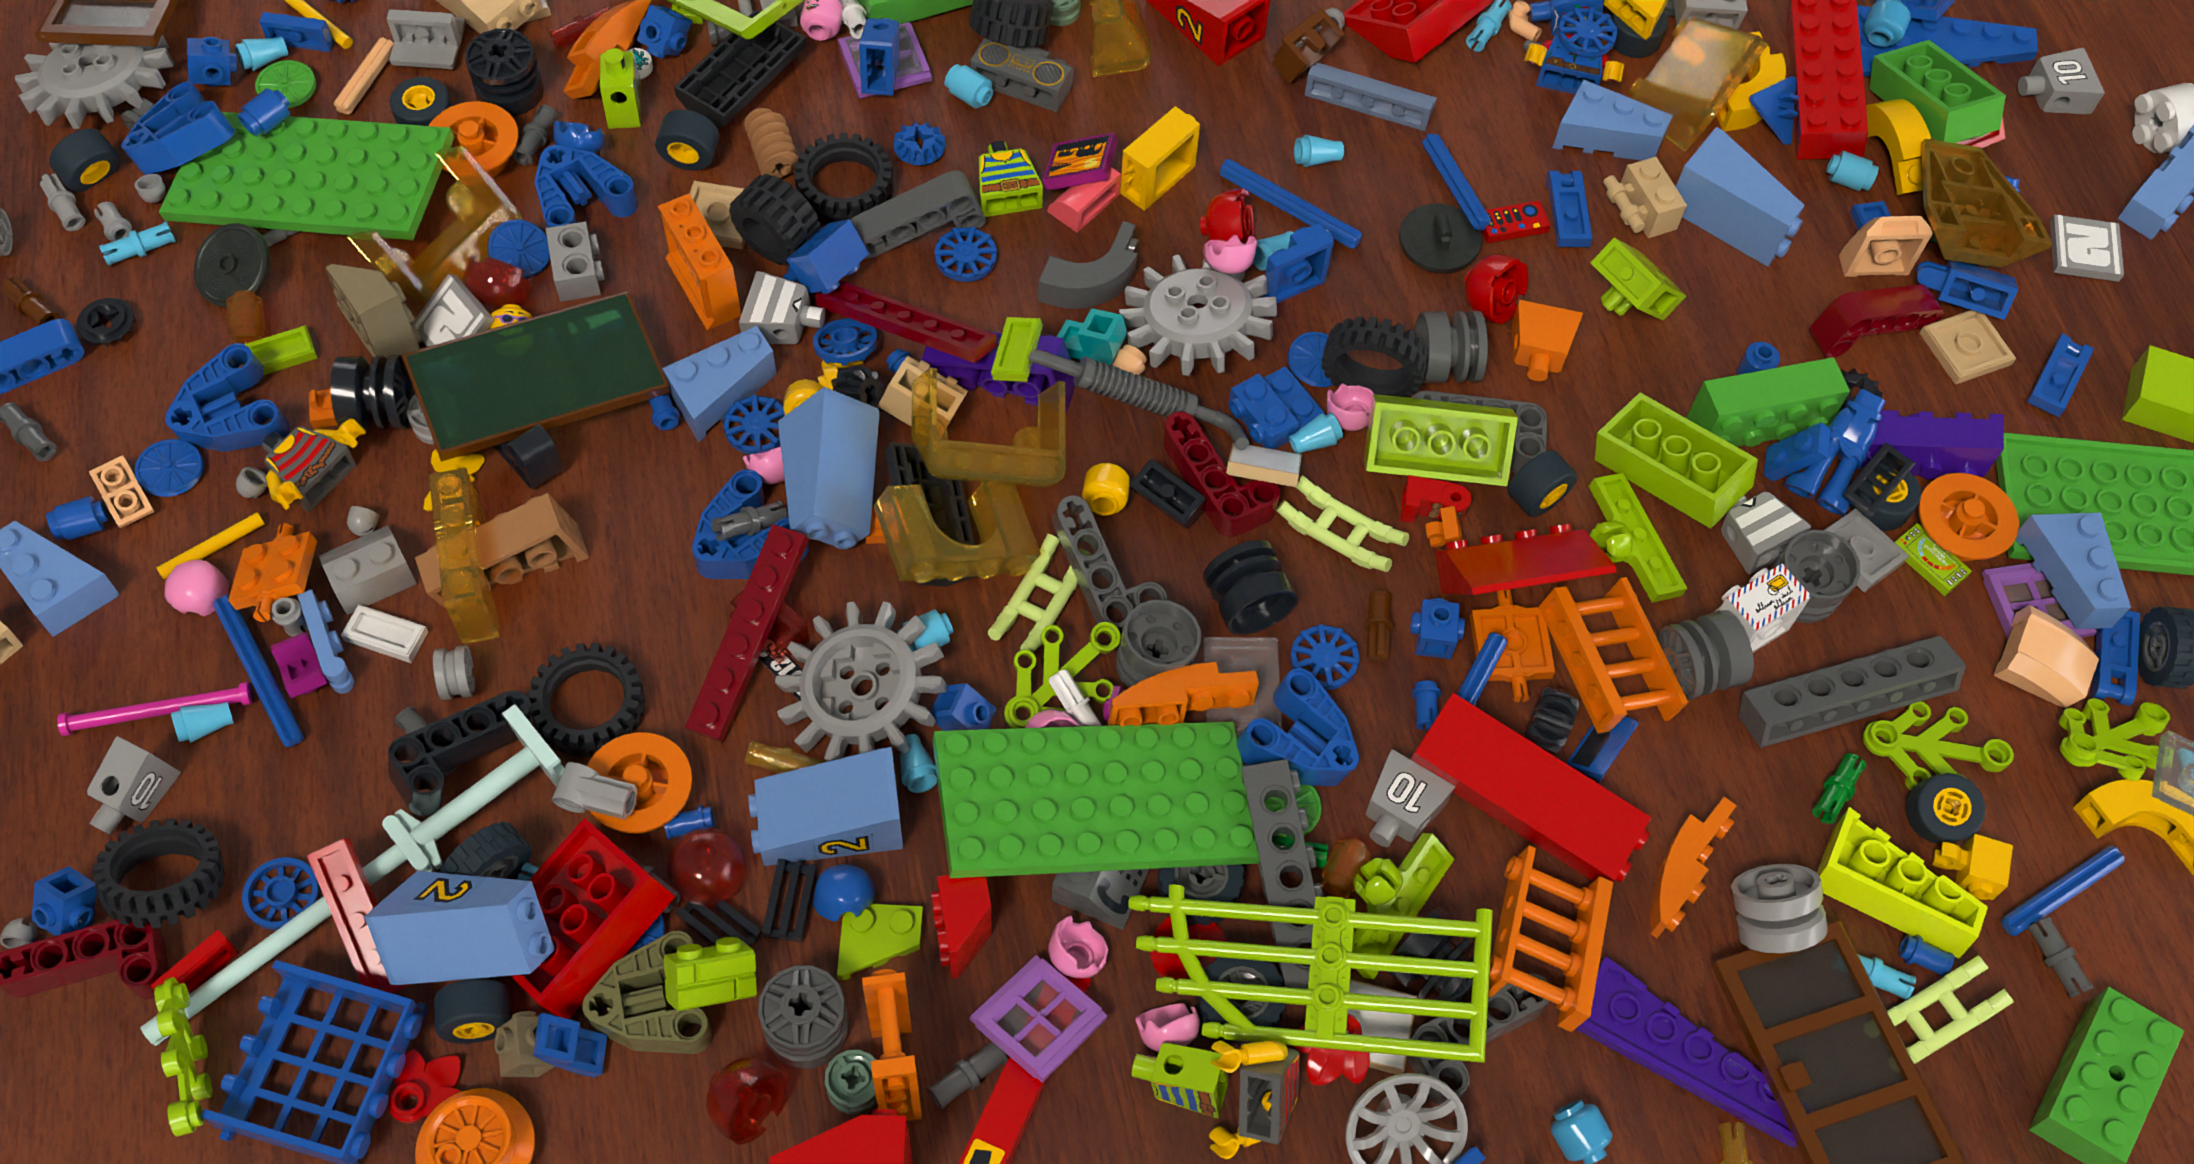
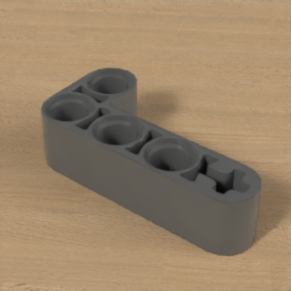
(918, 212)
(1528, 439)
(1097, 564)
(1442, 1030)

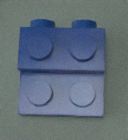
(1301, 265)
(1273, 407)

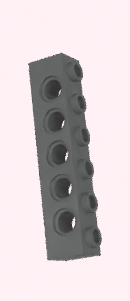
(1851, 691)
(1261, 783)

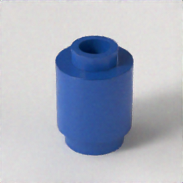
(264, 112)
(1758, 357)
(77, 518)

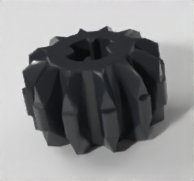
(859, 384)
(1552, 719)

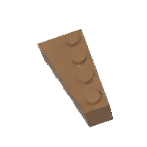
(516, 544)

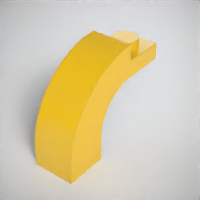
(1738, 110)
(1903, 132)
(2131, 804)

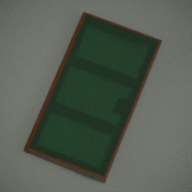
(534, 373)

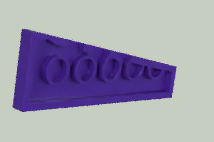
(1666, 1043)

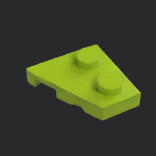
(878, 936)

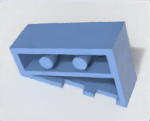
(1612, 124)
(2164, 192)
(718, 376)
(2079, 565)
(51, 580)

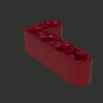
(1873, 314)
(1211, 471)
(28, 971)

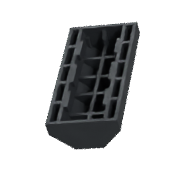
(738, 71)
(943, 497)

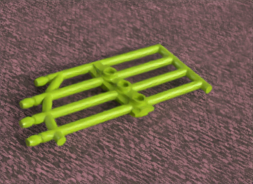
(1328, 974)

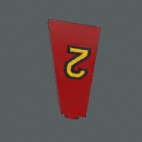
(1217, 26)

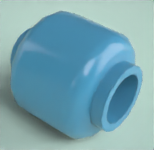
(1886, 22)
(1581, 1132)

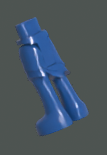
(1850, 439)

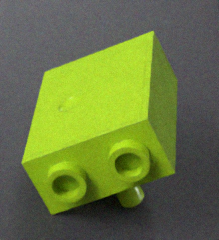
(1635, 282)

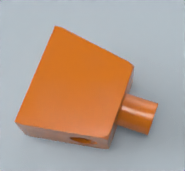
(1542, 337)

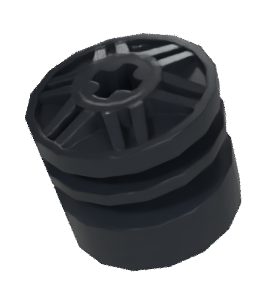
(505, 70)
(371, 391)
(1250, 587)
(1442, 948)

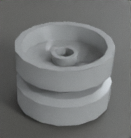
(1779, 908)

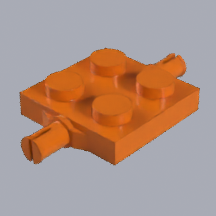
(272, 571)
(1527, 647)

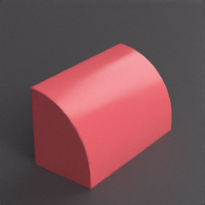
(1085, 201)

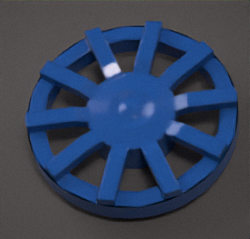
(1587, 32)
(965, 254)
(845, 340)
(755, 424)
(1326, 656)
(279, 892)

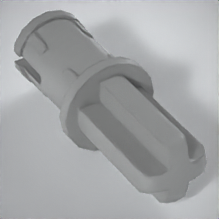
(62, 202)

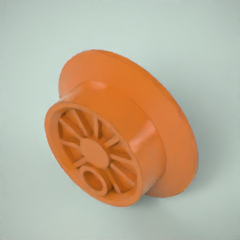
(484, 131)
(1968, 516)
(657, 771)
(477, 1129)

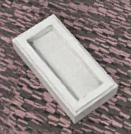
(384, 633)

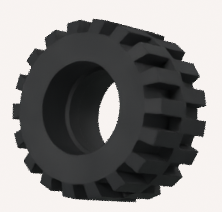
(1012, 21)
(773, 218)

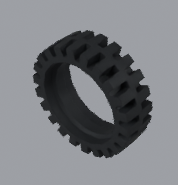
(837, 151)
(1379, 338)
(581, 661)
(167, 902)

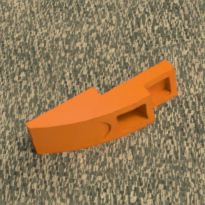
(610, 30)
(1170, 694)
(1683, 867)

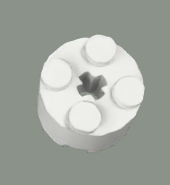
(2164, 117)

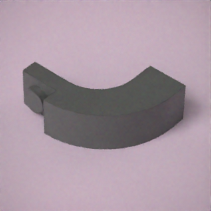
(1091, 283)

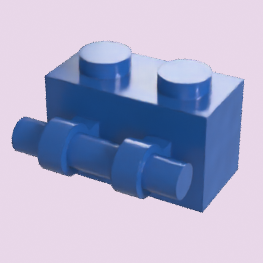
(827, 257)

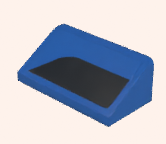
(1599, 751)

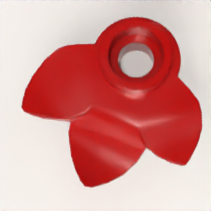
(1328, 1064)
(428, 1082)

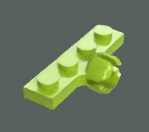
(1633, 539)
(1398, 892)

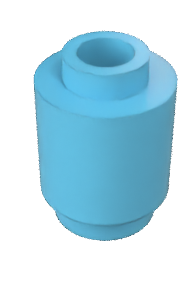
(969, 86)
(1852, 171)
(937, 630)

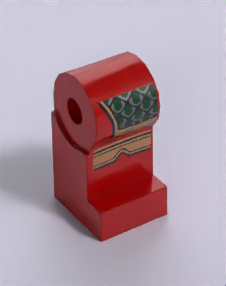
(1427, 496)

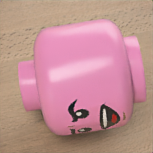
(821, 18)

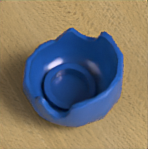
(578, 136)
(843, 890)

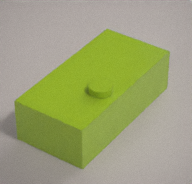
(2162, 393)
(1440, 440)
(1675, 459)

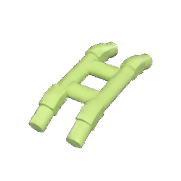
(1335, 508)
(1019, 605)
(1962, 1020)

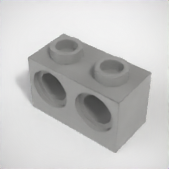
(1723, 12)
(573, 261)

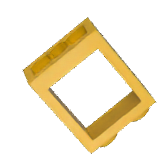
(1159, 158)

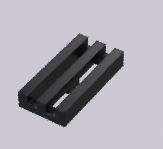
(794, 870)
(685, 916)

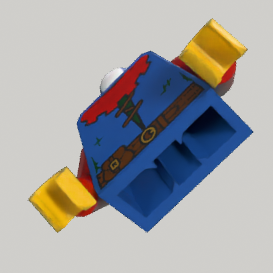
(1565, 70)

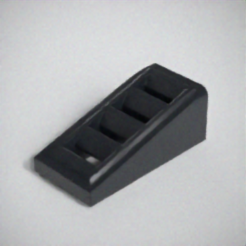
(1892, 459)

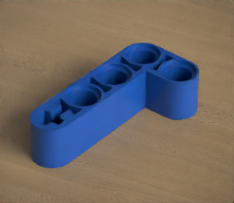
(38, 353)

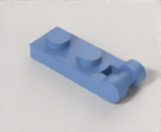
(326, 643)

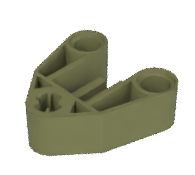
(636, 988)

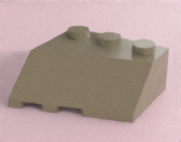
(374, 310)

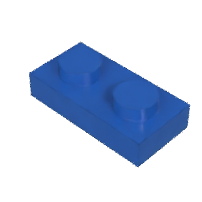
(297, 31)
(1797, 452)

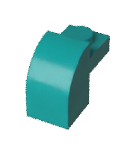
(1096, 337)

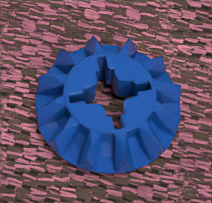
(909, 151)

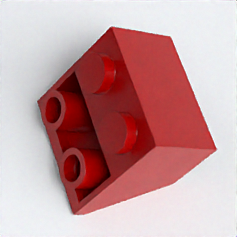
(961, 920)

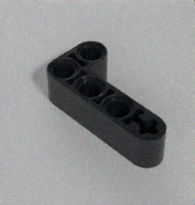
(532, 456)
(462, 746)

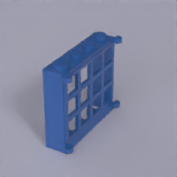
(265, 1047)

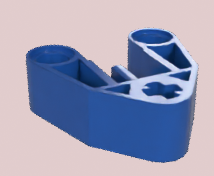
(176, 130)
(565, 169)
(210, 412)
(735, 555)
(1316, 744)

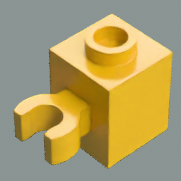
(1980, 865)

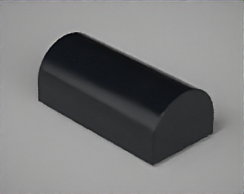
(1169, 494)

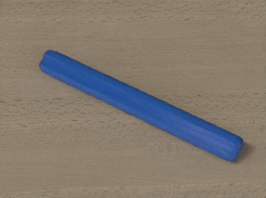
(1290, 202)
(258, 672)

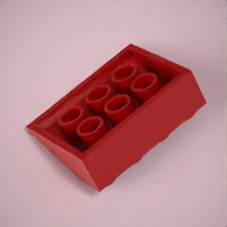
(1410, 27)
(1520, 561)
(595, 911)
(863, 1140)

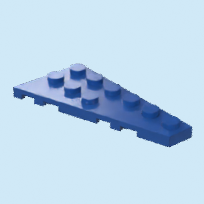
(1961, 38)

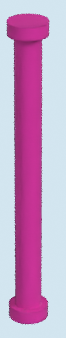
(69, 723)

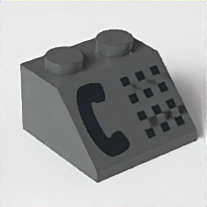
(1100, 893)

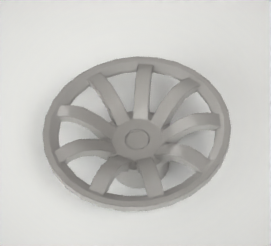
(1405, 1122)

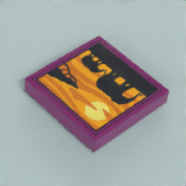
(1080, 161)

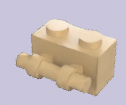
(1647, 198)
(898, 395)

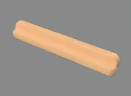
(364, 76)

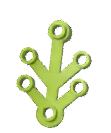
(1034, 702)
(1929, 745)
(2086, 750)
(180, 1056)

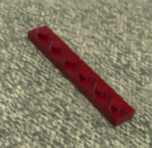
(908, 321)
(747, 633)

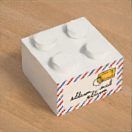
(1766, 604)

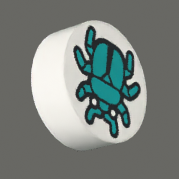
(643, 62)

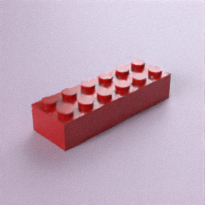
(1828, 78)

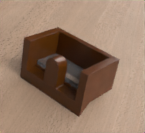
(1306, 45)

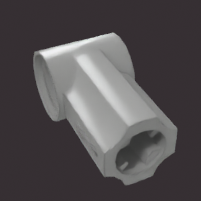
(585, 789)

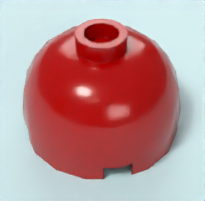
(1228, 217)
(1495, 286)

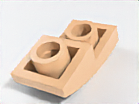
(121, 491)

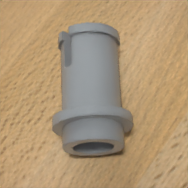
(114, 225)
(289, 614)

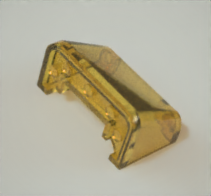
(1118, 37)
(1698, 76)

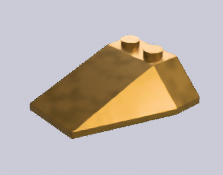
(1976, 209)

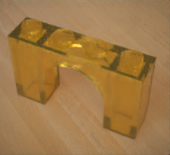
(926, 553)
(460, 568)

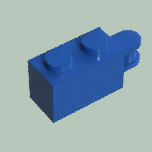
(1969, 286)

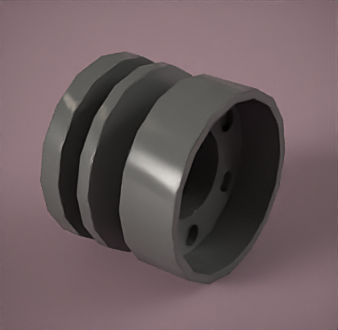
(1453, 345)
(1824, 567)
(1156, 640)
(1708, 653)
(819, 1032)

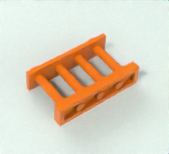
(1587, 668)
(1585, 934)
(889, 1017)

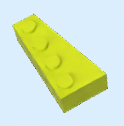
(1897, 887)

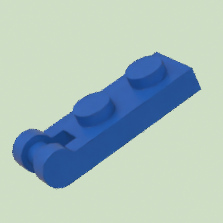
(1569, 209)
(2060, 375)
(2118, 658)

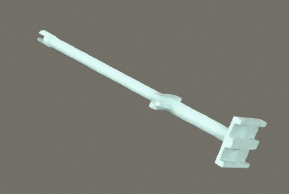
(414, 843)

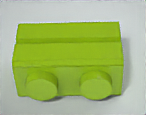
(710, 974)

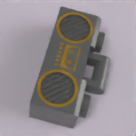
(1024, 73)

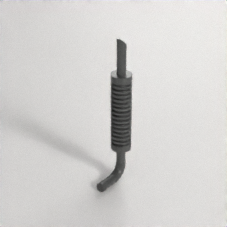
(1139, 391)

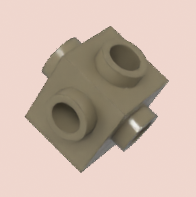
(516, 1045)

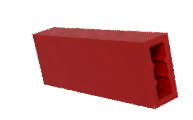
(1532, 791)

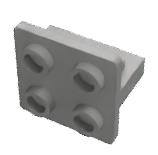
(425, 38)

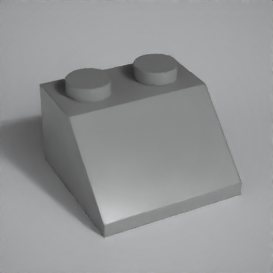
(367, 569)

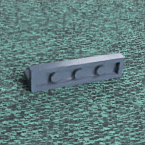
(1369, 96)

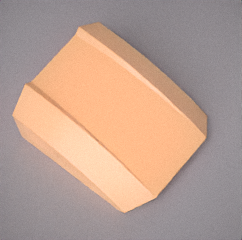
(1886, 246)
(2047, 659)

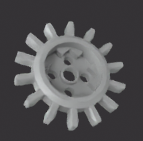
(69, 86)
(1191, 333)
(866, 652)

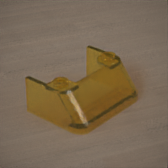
(478, 209)
(1032, 460)

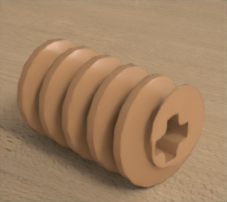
(771, 142)

